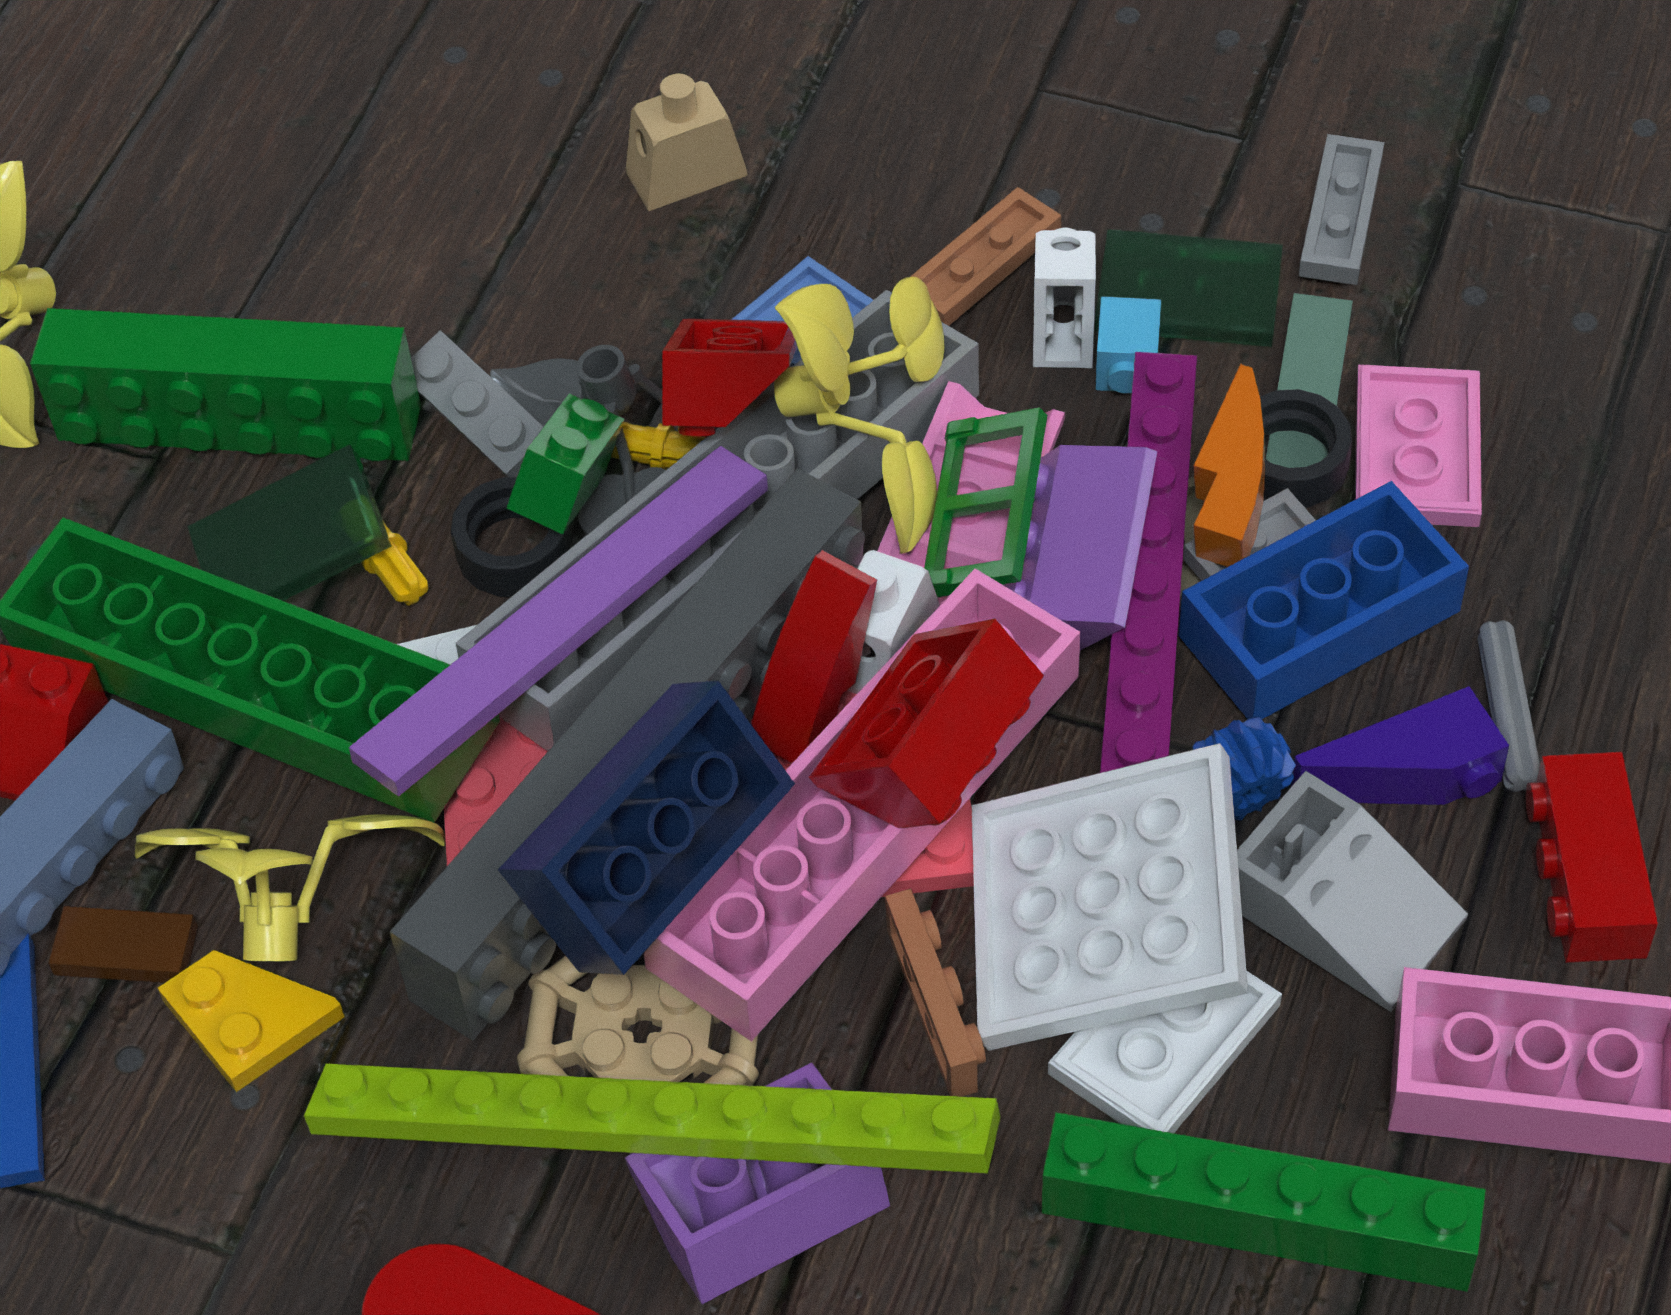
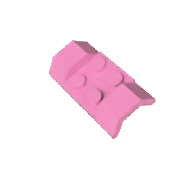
(984, 467)

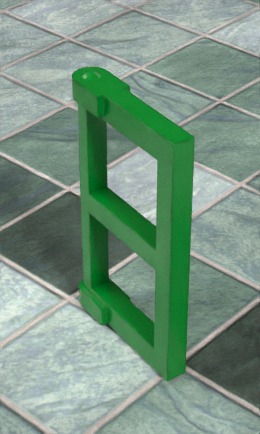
(1018, 497)

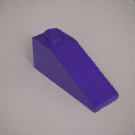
(1416, 756)

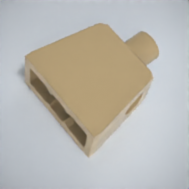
(681, 143)

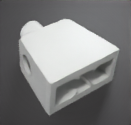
(1064, 277)
(899, 607)

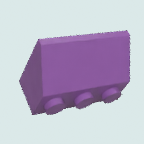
(1087, 535)
(746, 1216)

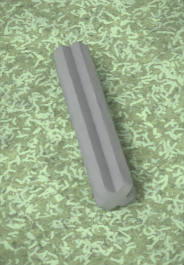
(1509, 702)

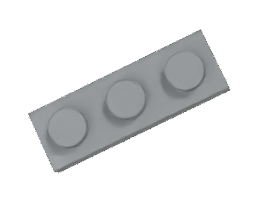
(1341, 209)
(474, 403)

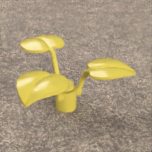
(22, 294)
(823, 334)
(270, 916)

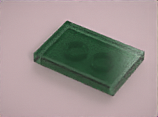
(1204, 284)
(294, 529)

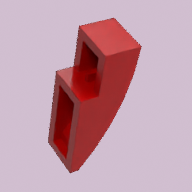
(814, 656)

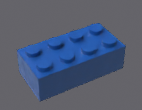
(1322, 601)

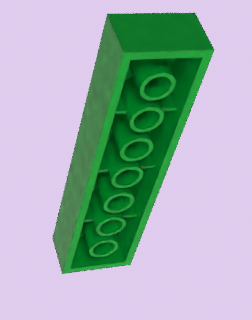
(225, 658)

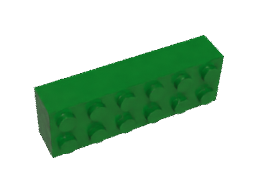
(227, 383)

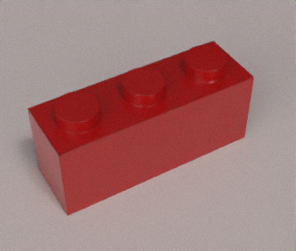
(1592, 857)

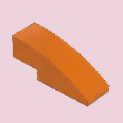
(1231, 475)

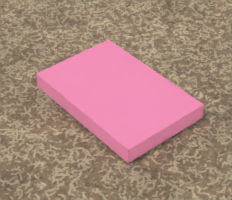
(1423, 437)

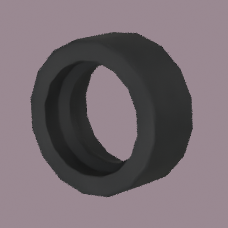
(1324, 421)
(491, 573)

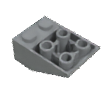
(1343, 891)

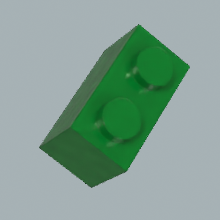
(565, 463)

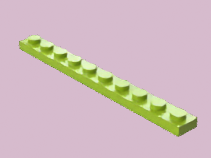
(657, 1117)

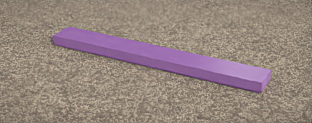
(557, 621)

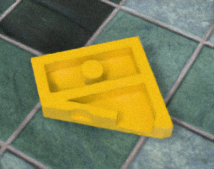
(246, 1014)

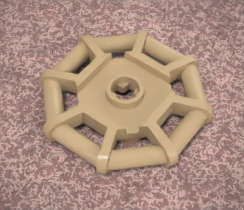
(607, 1047)

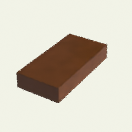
(122, 944)

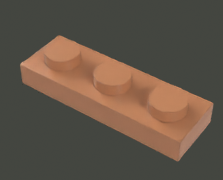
(985, 253)
(935, 993)

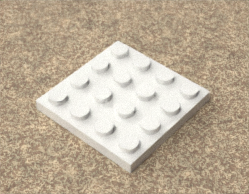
(1107, 899)

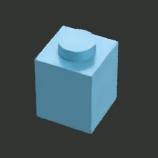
(1124, 328)

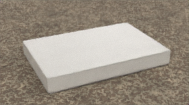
(1164, 1063)

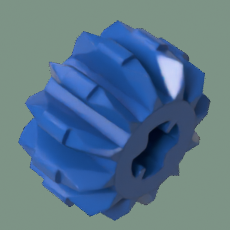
(1257, 763)

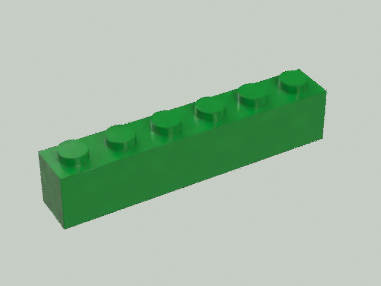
(1263, 1201)

